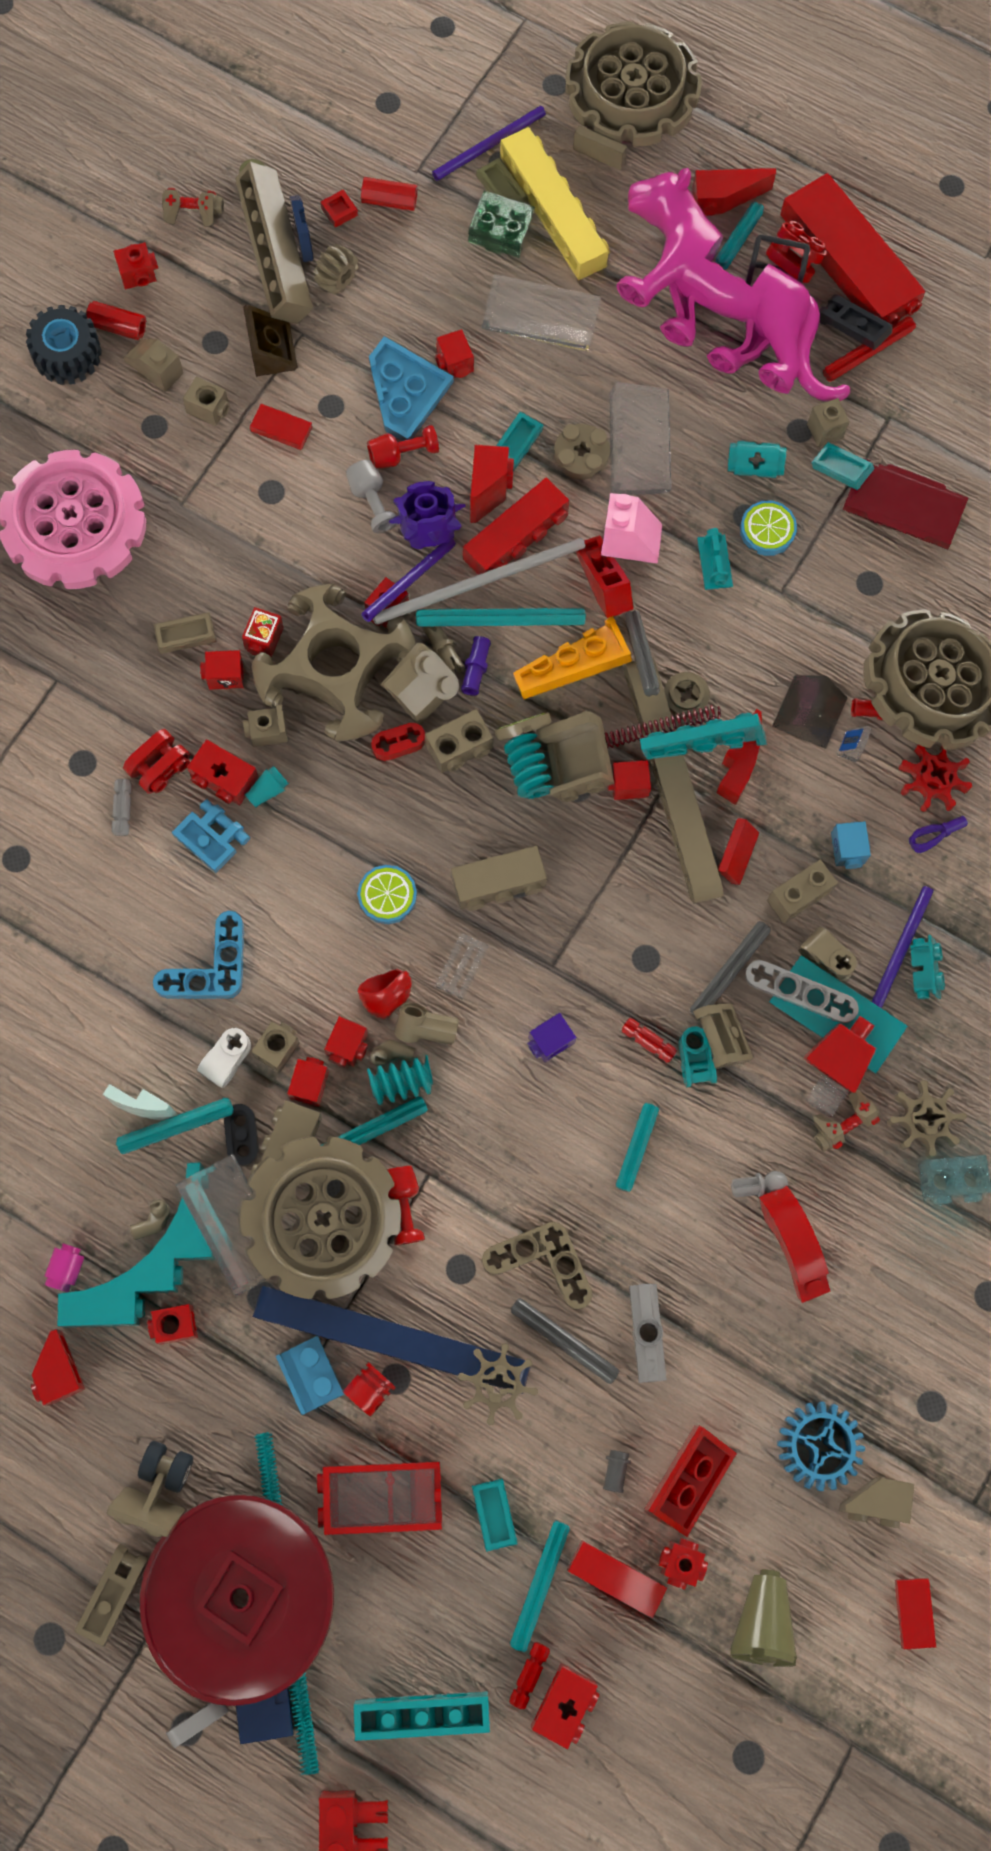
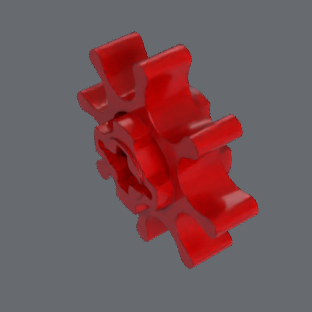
(933, 786)

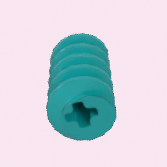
(526, 767)
(401, 1080)

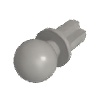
(757, 1185)

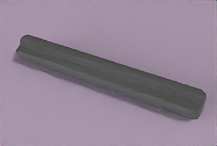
(642, 653)
(732, 966)
(565, 1341)

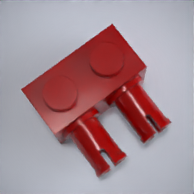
(341, 1815)

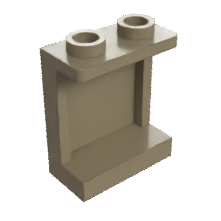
(577, 756)

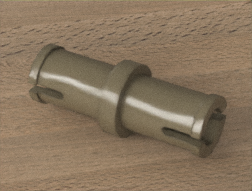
(444, 648)

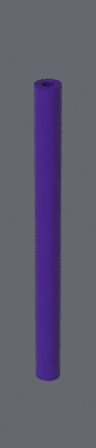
(488, 143)
(407, 580)
(902, 946)

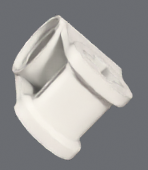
(222, 1062)

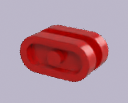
(790, 261)
(156, 777)

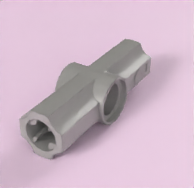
(648, 1354)

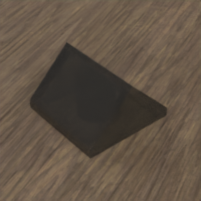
(811, 709)

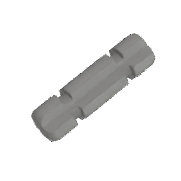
(121, 807)

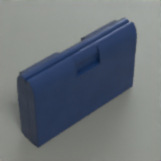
(265, 1719)

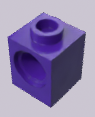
(551, 1038)

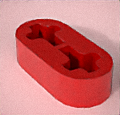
(400, 748)

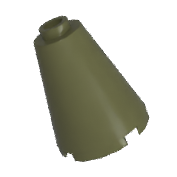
(766, 1623)

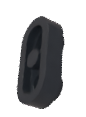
(242, 1136)

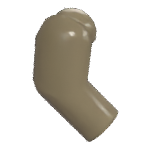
(390, 1050)
(155, 1222)

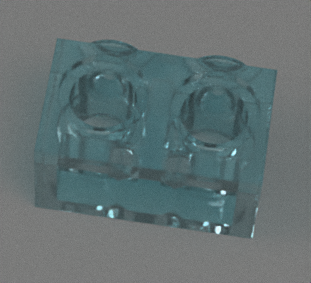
(953, 1172)

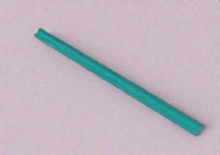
(299, 1688)

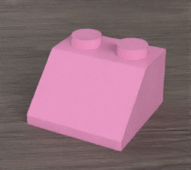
(631, 530)

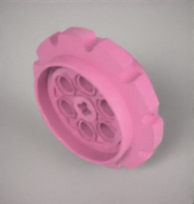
(72, 519)

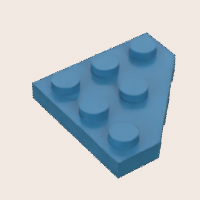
(405, 388)

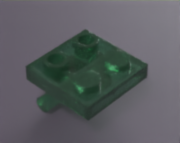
(500, 224)

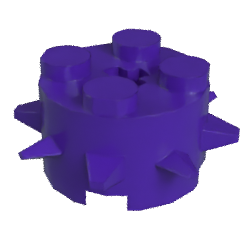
(427, 515)

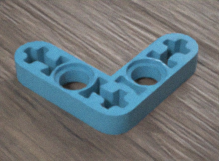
(214, 976)

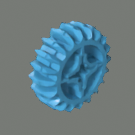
(825, 1431)

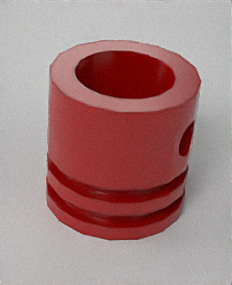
(368, 1389)

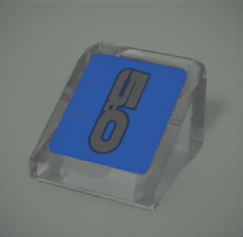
(853, 743)

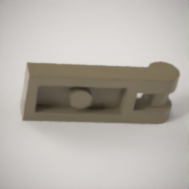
(110, 1596)

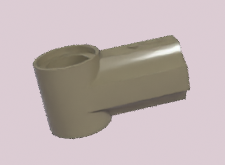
(417, 1023)

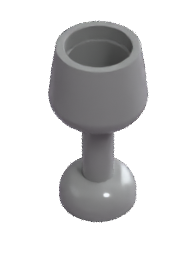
(365, 483)

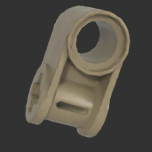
(827, 952)

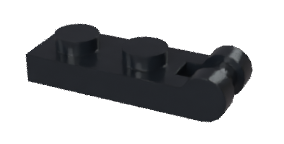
(855, 322)

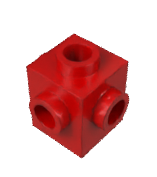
(136, 265)
(670, 1560)

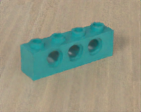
(421, 1716)

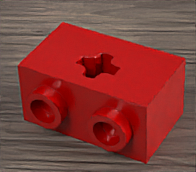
(213, 760)
(549, 1718)

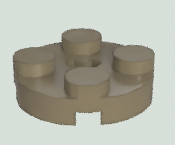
(582, 436)

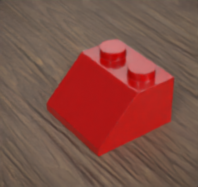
(490, 479)

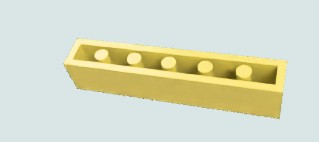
(554, 203)

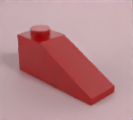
(725, 189)
(606, 579)

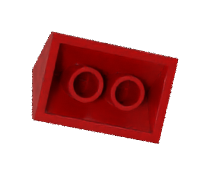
(691, 1480)

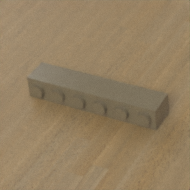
(273, 243)

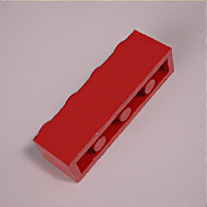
(517, 528)

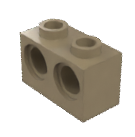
(454, 735)
(802, 891)

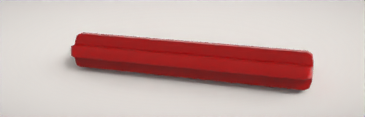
(863, 352)

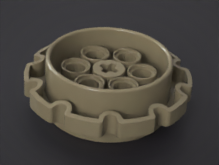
(633, 83)
(931, 679)
(277, 1249)

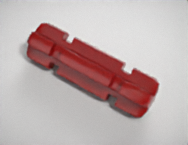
(649, 1040)
(529, 1676)

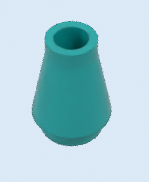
(266, 787)

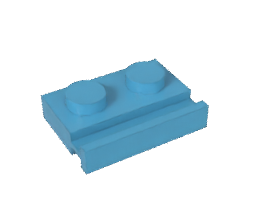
(309, 1375)

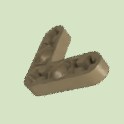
(541, 1249)

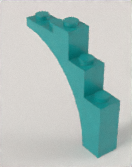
(158, 1272)

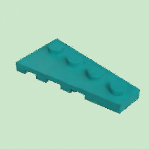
(706, 737)

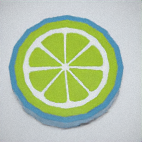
(768, 528)
(387, 894)

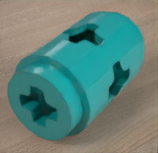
(773, 456)

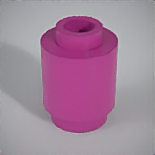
(63, 1267)

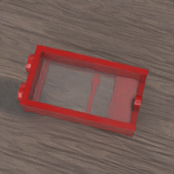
(380, 1498)

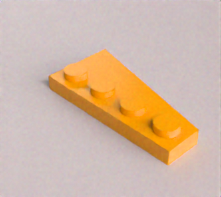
(588, 656)

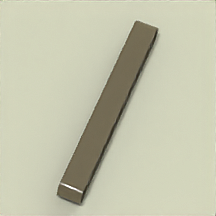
(677, 797)

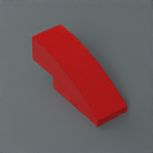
(740, 765)
(616, 1579)

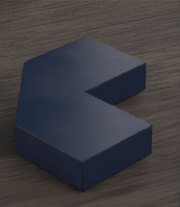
(302, 228)

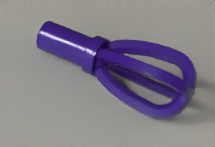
(945, 830)

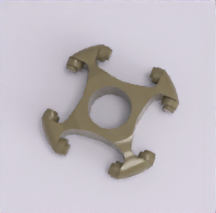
(342, 691)

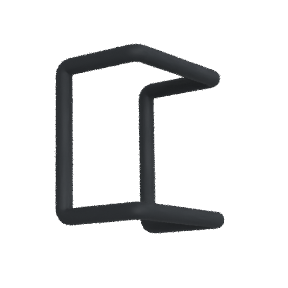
(753, 263)

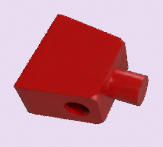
(844, 1054)

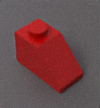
(55, 1371)

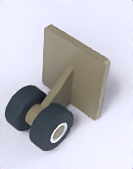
(149, 1511)

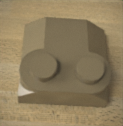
(421, 682)

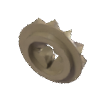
(682, 682)

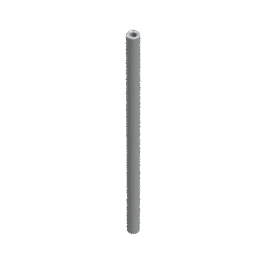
(479, 580)

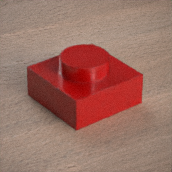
(339, 208)

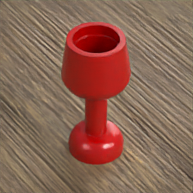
(385, 450)
(405, 1188)

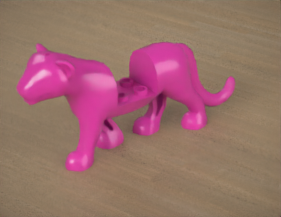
(774, 309)

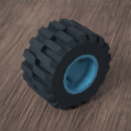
(63, 344)

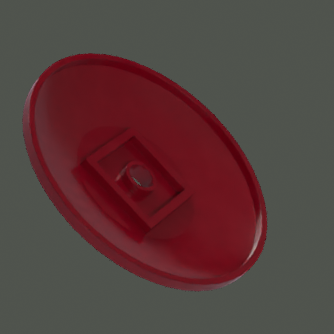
(189, 1607)

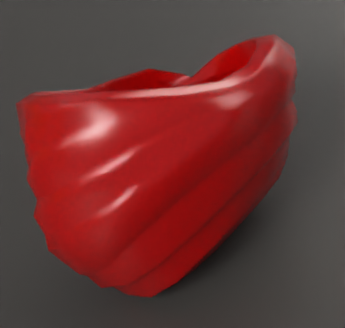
(385, 992)

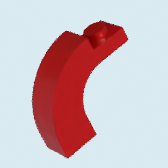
(798, 1242)

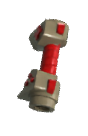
(207, 203)
(832, 1133)

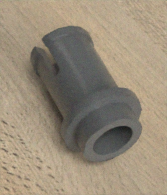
(616, 1471)

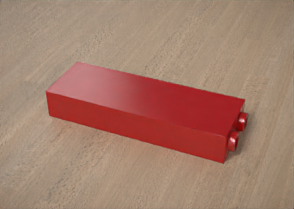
(855, 251)

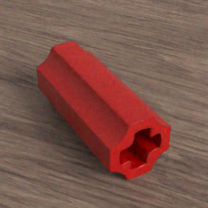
(389, 193)
(116, 320)

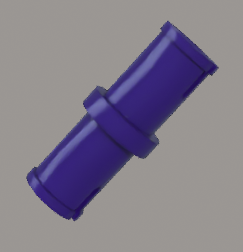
(475, 665)

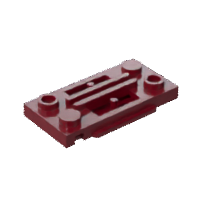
(908, 504)

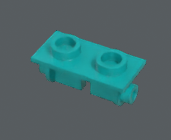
(714, 560)
(930, 979)

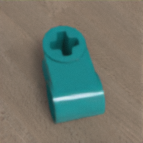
(696, 1059)

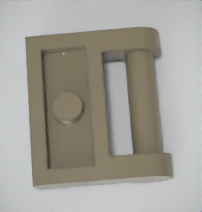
(724, 1034)

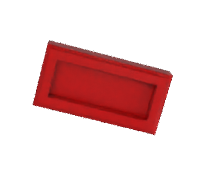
(281, 426)
(738, 851)
(915, 1613)

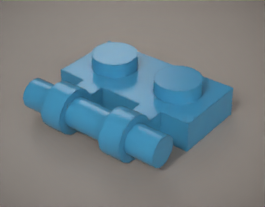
(204, 841)

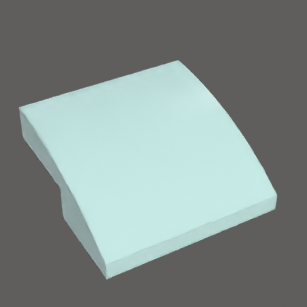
(144, 1106)

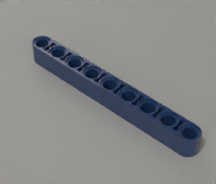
(379, 1335)

